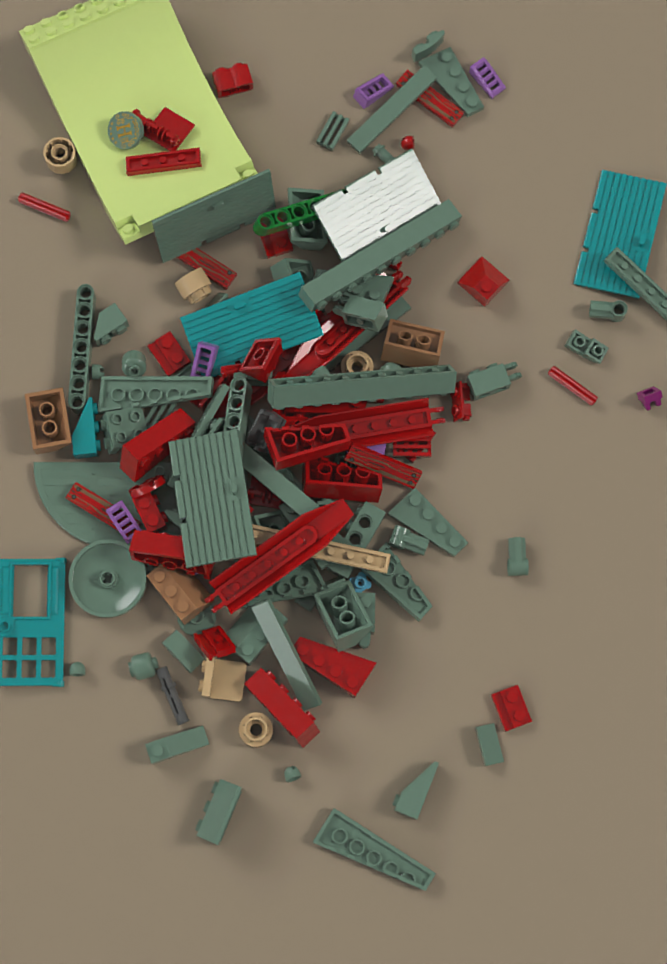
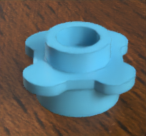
(361, 577)

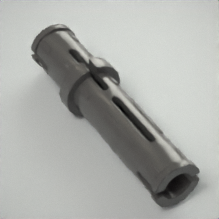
(171, 693)

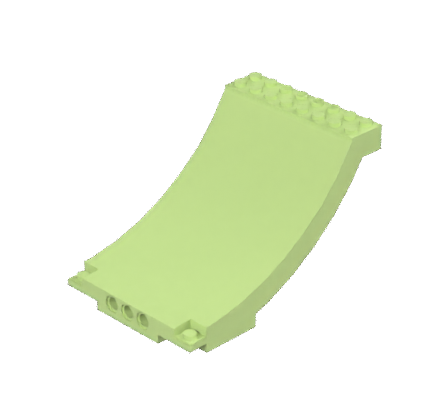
(128, 58)

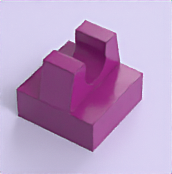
(649, 395)

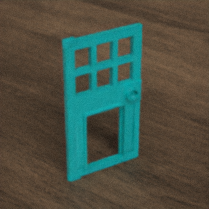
(33, 627)

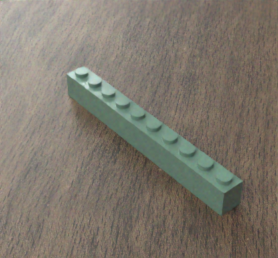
(379, 256)
(361, 386)

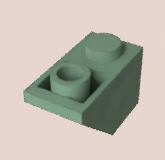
(109, 323)

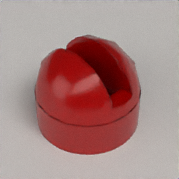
(407, 142)

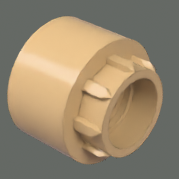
(56, 147)
(194, 286)
(356, 358)
(256, 719)

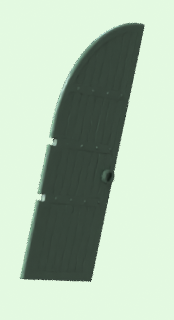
(107, 481)

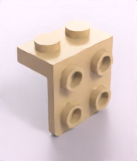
(223, 679)

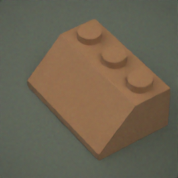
(412, 344)
(48, 420)
(180, 591)

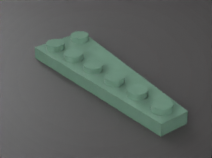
(150, 391)
(361, 845)

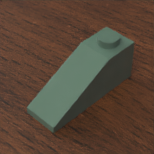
(176, 744)
(413, 796)

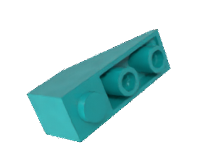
(85, 434)

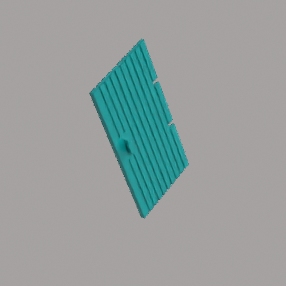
(625, 220)
(256, 314)

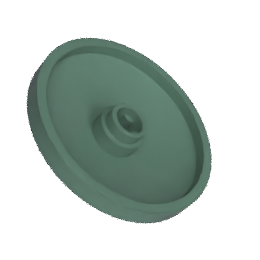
(107, 579)

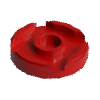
(147, 486)

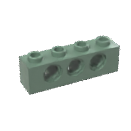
(374, 517)

